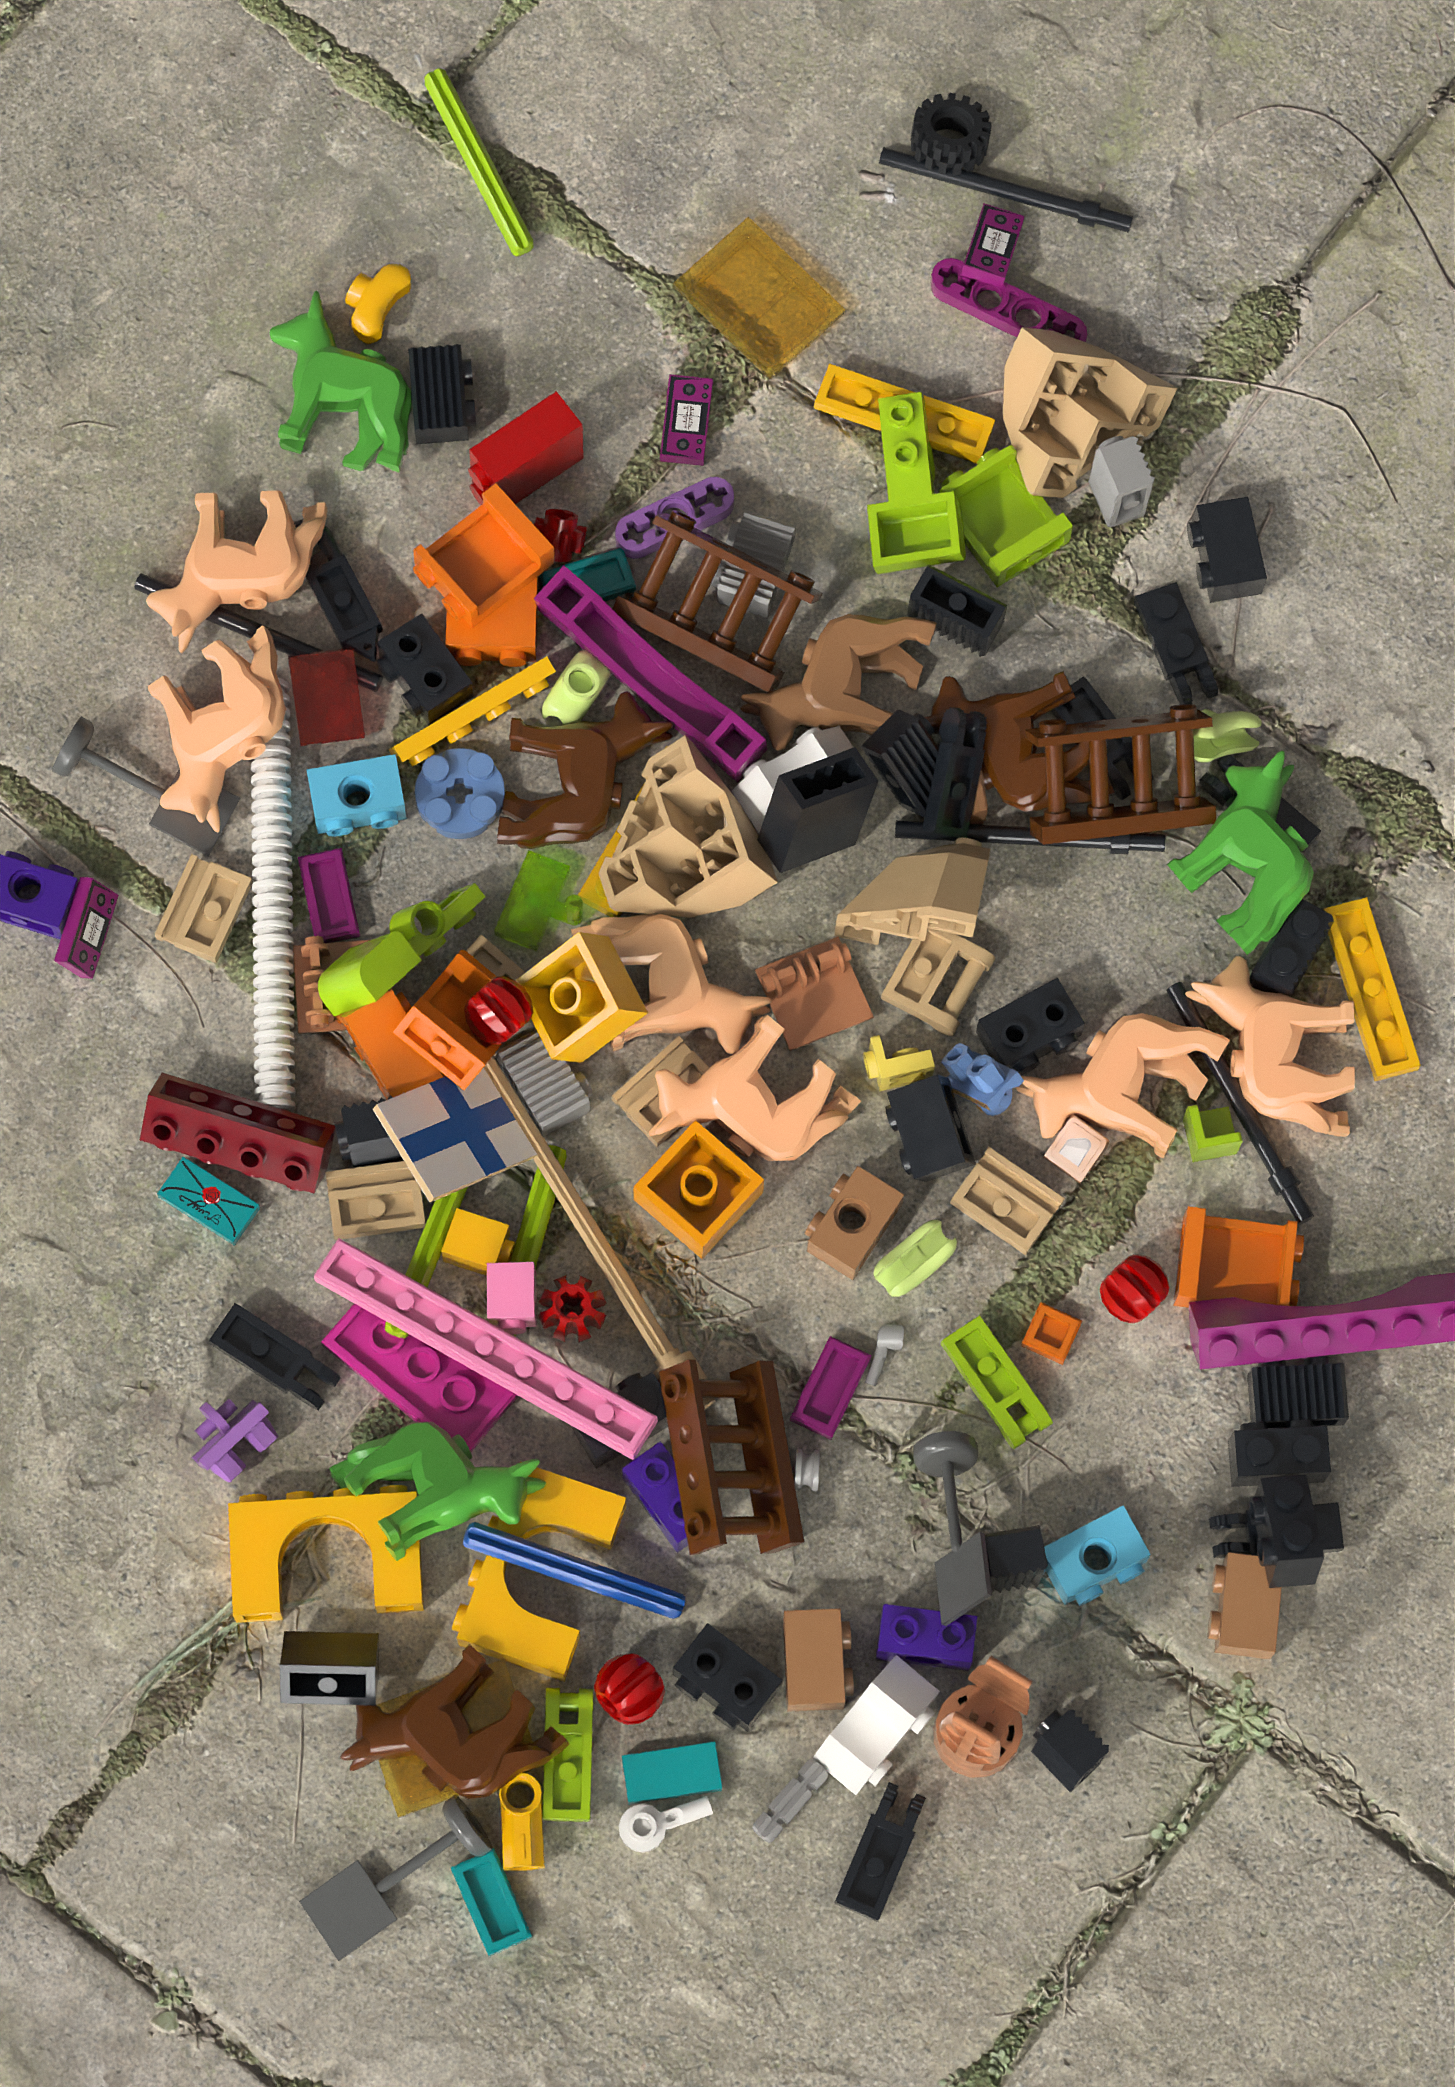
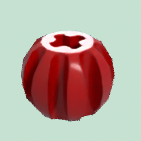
(498, 1010)
(1134, 1288)
(572, 1295)
(629, 1689)

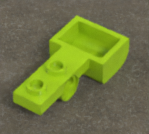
(914, 523)
(377, 965)

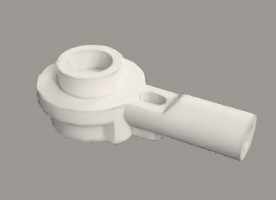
(645, 1827)

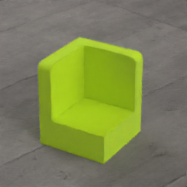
(1210, 1133)

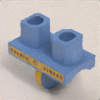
(981, 1079)

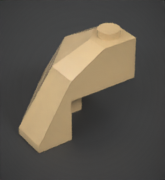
(1067, 401)
(684, 843)
(920, 892)

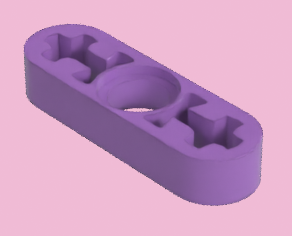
(698, 492)

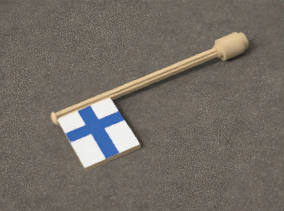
(474, 1133)

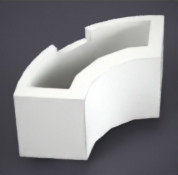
(761, 777)
(876, 1725)

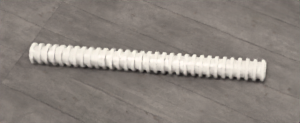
(273, 919)

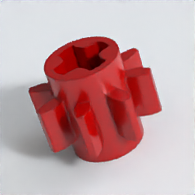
(562, 532)

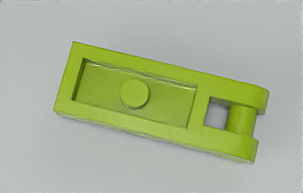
(995, 1381)
(569, 1773)

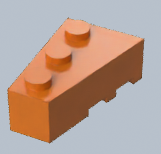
(388, 1057)

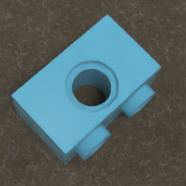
(373, 776)
(1114, 1536)

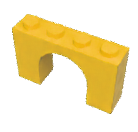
(264, 1530)
(493, 1619)

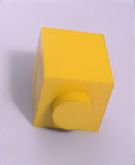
(476, 1241)

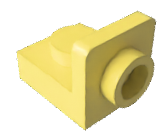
(901, 1070)

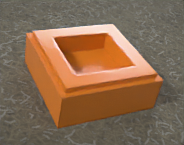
(1051, 1333)

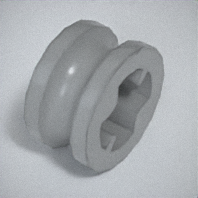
(807, 1469)

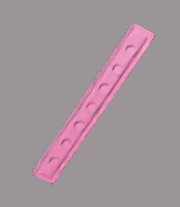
(486, 1349)

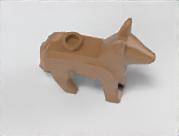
(833, 677)

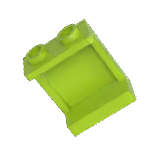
(1002, 520)

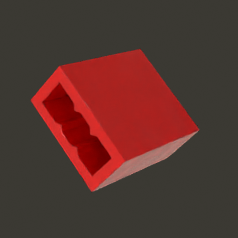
(528, 450)

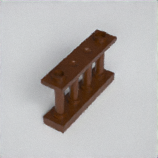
(681, 625)
(1145, 812)
(764, 1452)

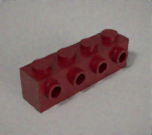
(237, 1133)

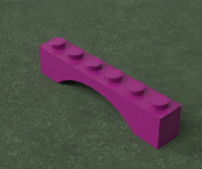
(644, 671)
(1251, 1332)

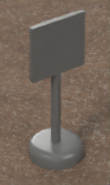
(175, 823)
(964, 1571)
(352, 1908)

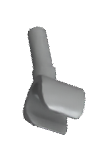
(888, 1337)

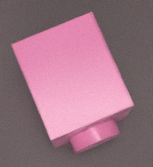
(512, 1296)

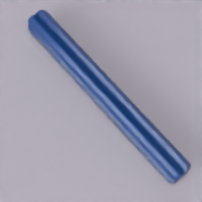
(574, 1570)

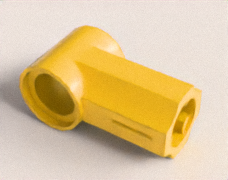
(522, 1828)

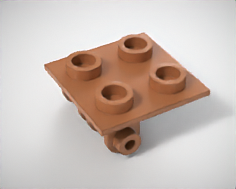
(309, 964)
(814, 993)

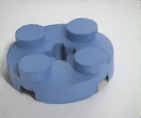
(442, 774)

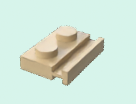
(204, 908)
(640, 1094)
(374, 1200)
(1007, 1200)

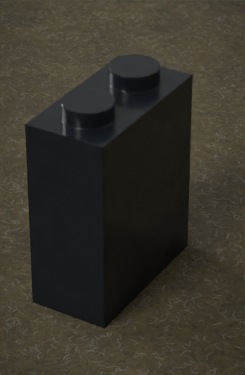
(817, 809)

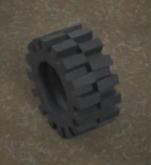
(948, 152)

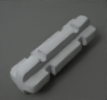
(790, 1800)

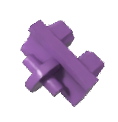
(247, 1423)

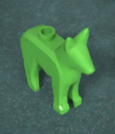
(343, 382)
(1259, 847)
(445, 1481)

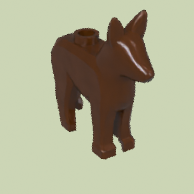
(1011, 758)
(587, 772)
(441, 1737)

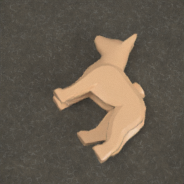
(238, 572)
(223, 732)
(677, 983)
(1269, 1040)
(1114, 1077)
(747, 1109)

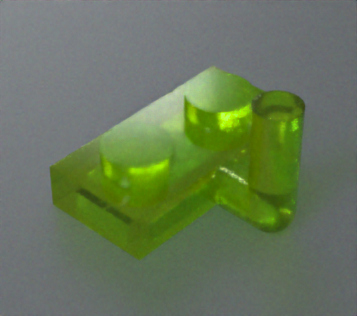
(535, 902)

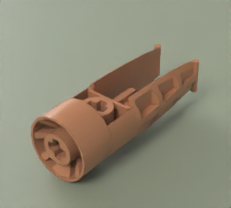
(977, 1730)

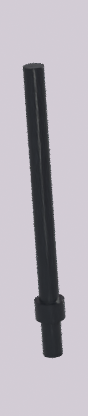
(1087, 212)
(248, 628)
(1022, 836)
(1282, 1178)

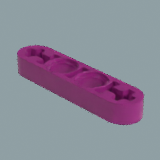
(1012, 302)

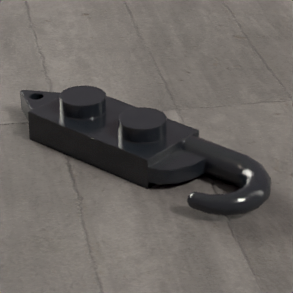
(342, 598)

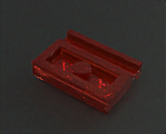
(326, 696)

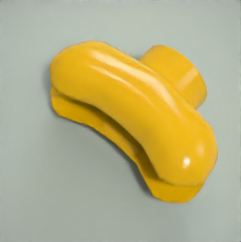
(375, 298)

